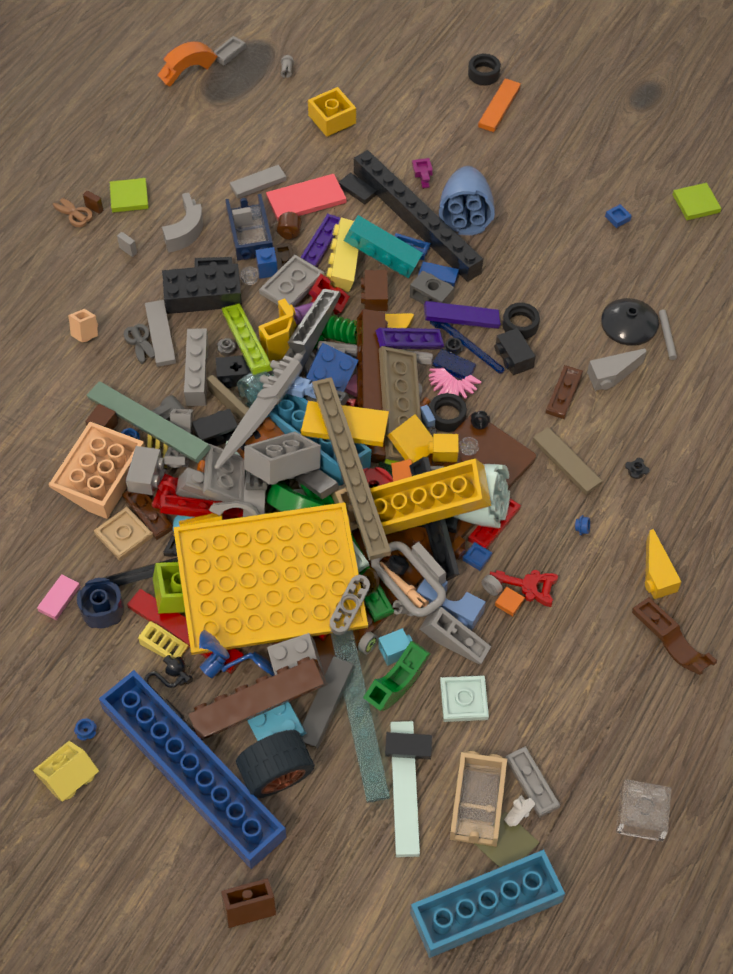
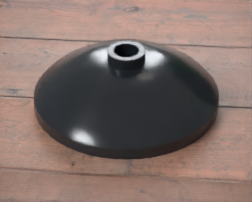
(629, 321)

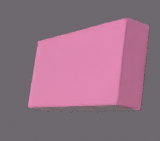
(58, 597)

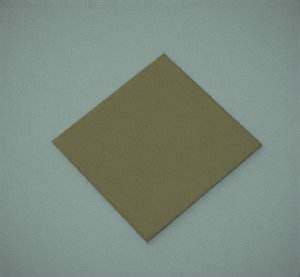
(512, 844)

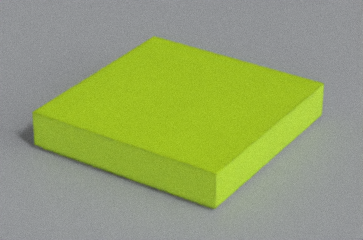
(128, 195)
(696, 201)

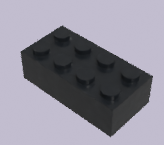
(201, 288)

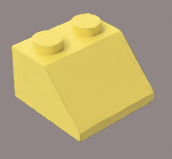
(66, 771)

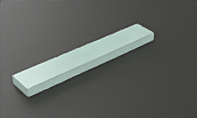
(405, 799)

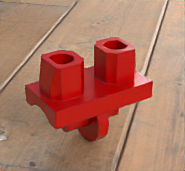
(166, 487)

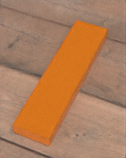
(499, 105)

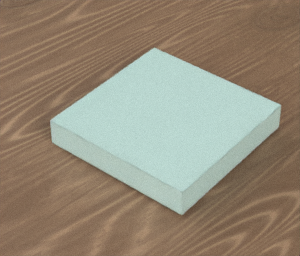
(464, 698)

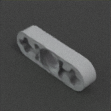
(346, 596)

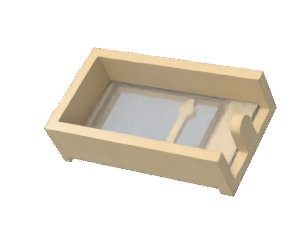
(478, 798)

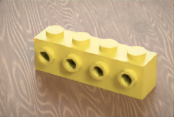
(343, 258)

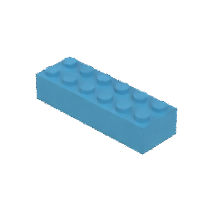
(289, 418)
(486, 903)

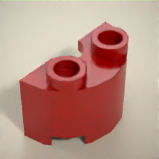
(324, 283)

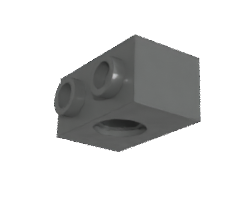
(429, 288)

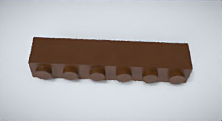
(258, 698)

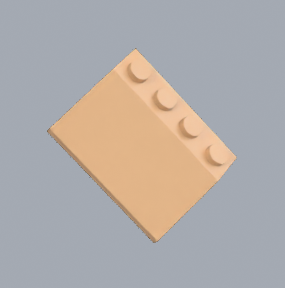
(96, 469)

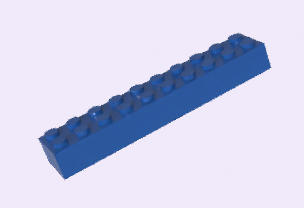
(193, 769)

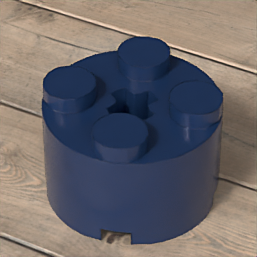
(100, 603)

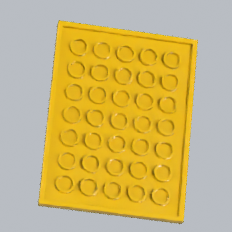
(267, 576)

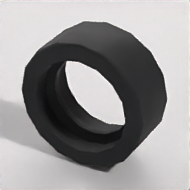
(485, 60)
(525, 310)
(452, 400)

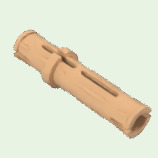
(408, 590)

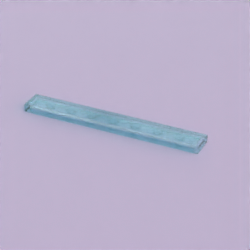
(361, 722)

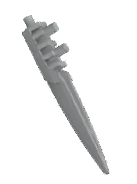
(272, 393)

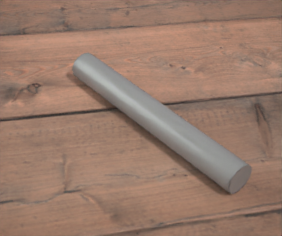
(667, 335)

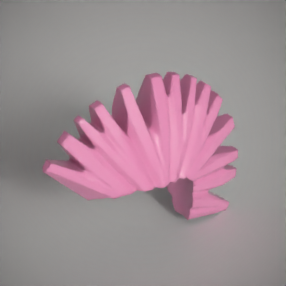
(449, 384)

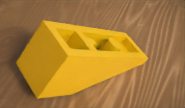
(660, 574)

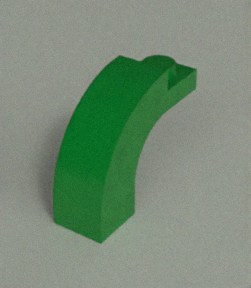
(286, 499)
(390, 688)

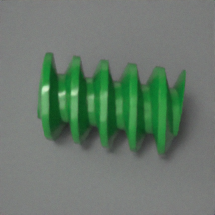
(341, 330)

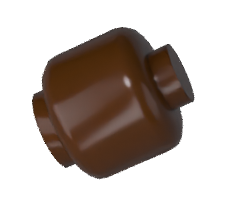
(289, 225)

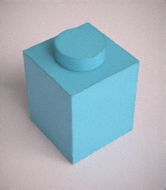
(393, 645)

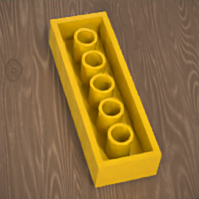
(432, 496)

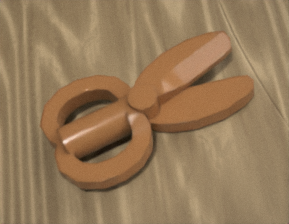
(73, 212)

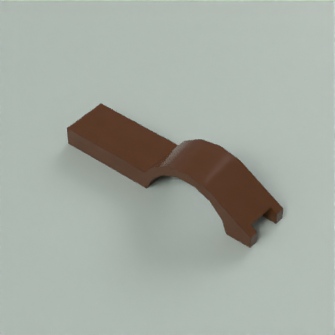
(670, 634)

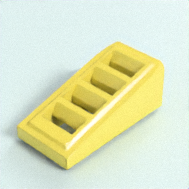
(158, 632)

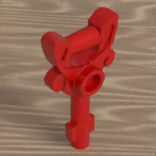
(529, 585)

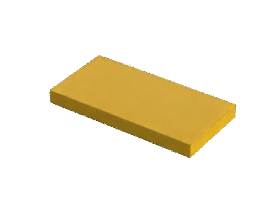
(365, 424)

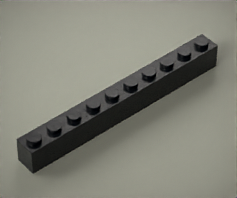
(418, 216)

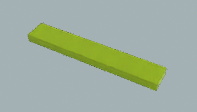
(246, 339)

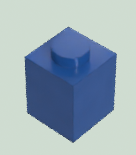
(266, 262)

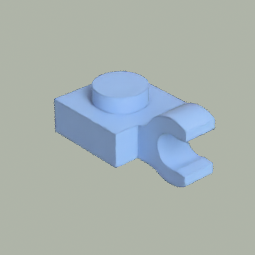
(301, 387)

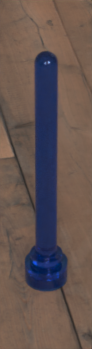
(469, 345)

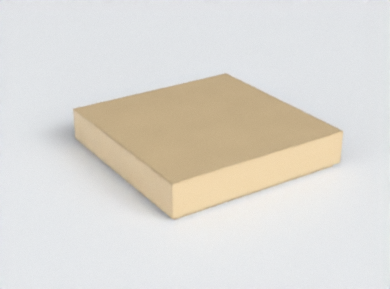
(123, 533)

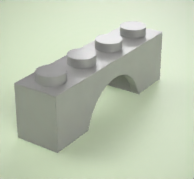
(195, 367)

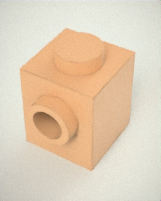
(83, 325)

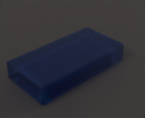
(454, 364)

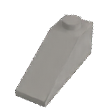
(612, 369)
(454, 635)

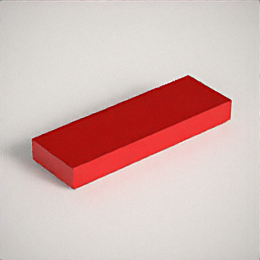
(486, 535)

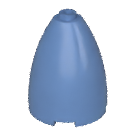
(467, 202)

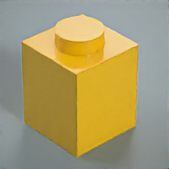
(444, 447)

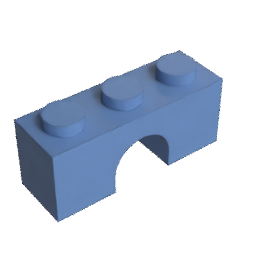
(466, 610)

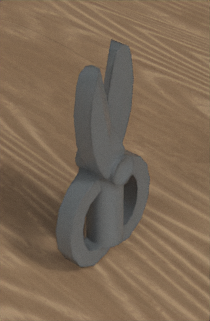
(140, 342)

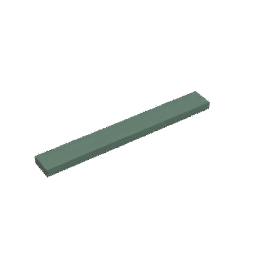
(149, 422)

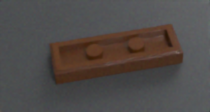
(564, 392)
(150, 516)

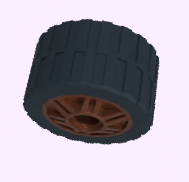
(275, 763)

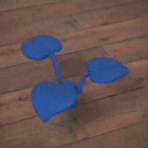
(217, 659)

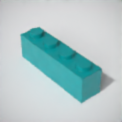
(383, 246)

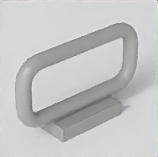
(426, 567)

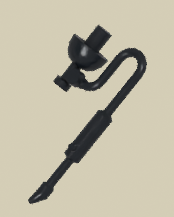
(174, 668)

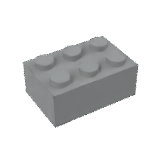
(282, 457)

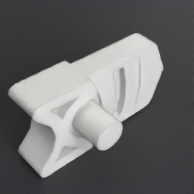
(521, 809)

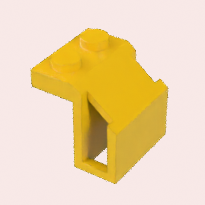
(276, 333)

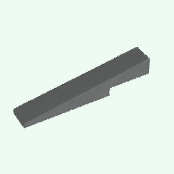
(312, 325)

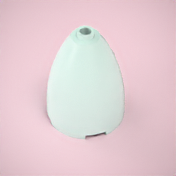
(499, 497)

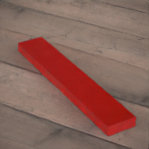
(174, 623)

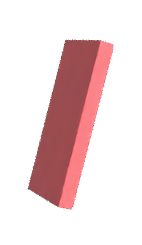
(307, 196)

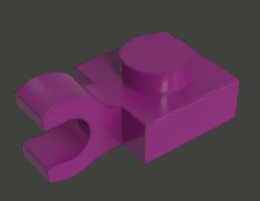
(423, 169)

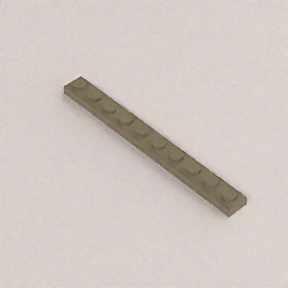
(351, 469)

